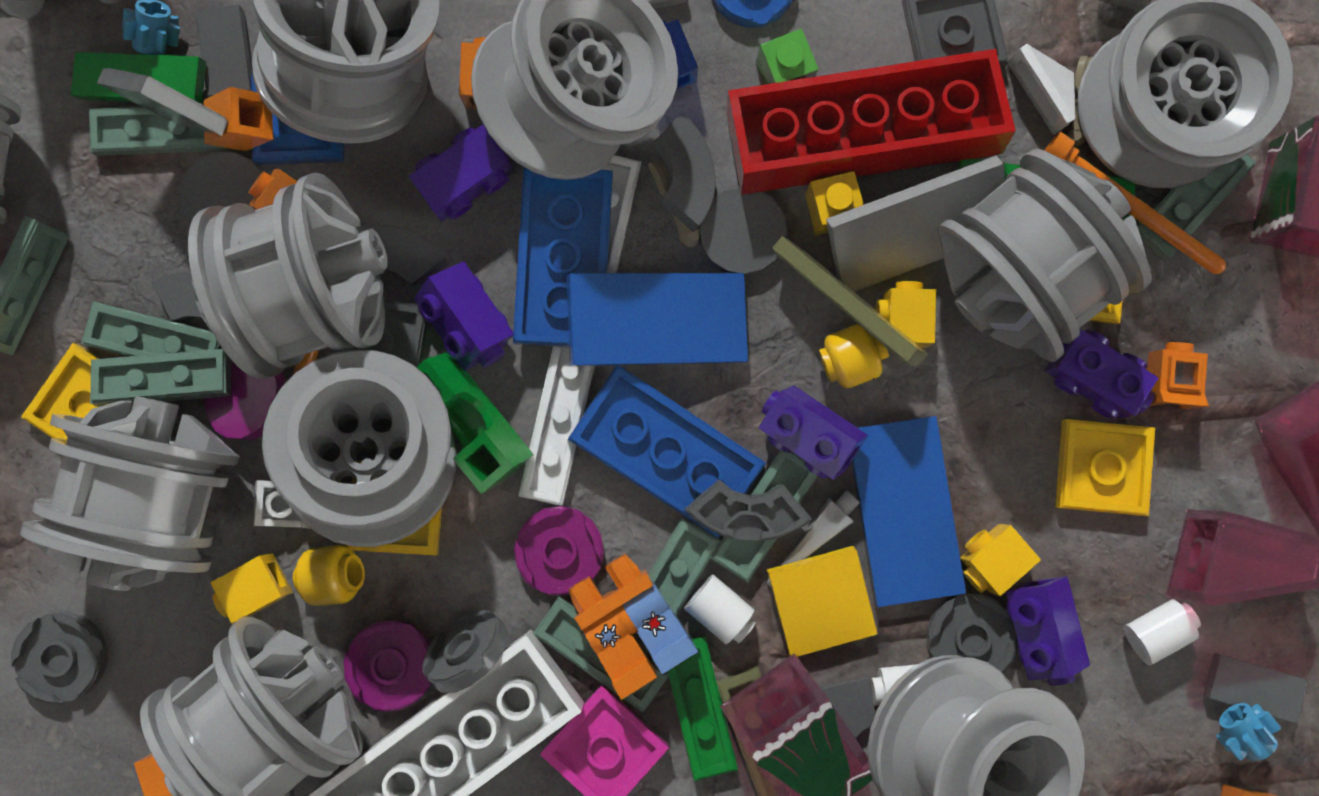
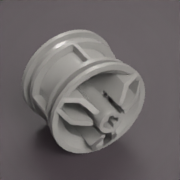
(353, 74)
(1043, 254)
(288, 276)
(130, 494)
(252, 718)

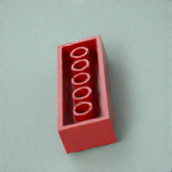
(869, 121)

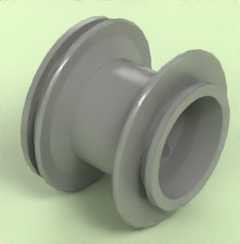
(1213, 67)
(574, 82)
(389, 495)
(967, 732)

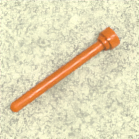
(1063, 148)

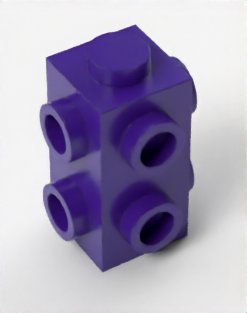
(462, 173)
(464, 317)
(1111, 380)
(811, 431)
(1047, 630)

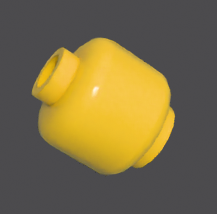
(852, 356)
(328, 575)

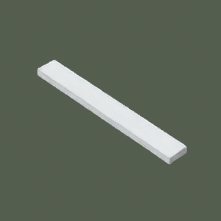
(568, 386)

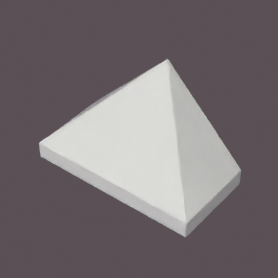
(1047, 85)

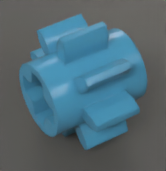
(150, 27)
(1248, 732)

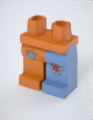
(621, 613)

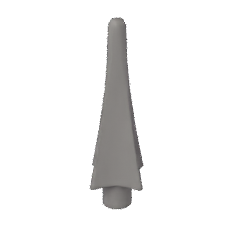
(828, 523)

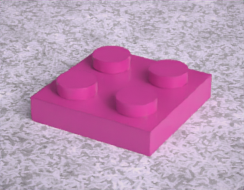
(604, 747)

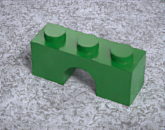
(487, 440)

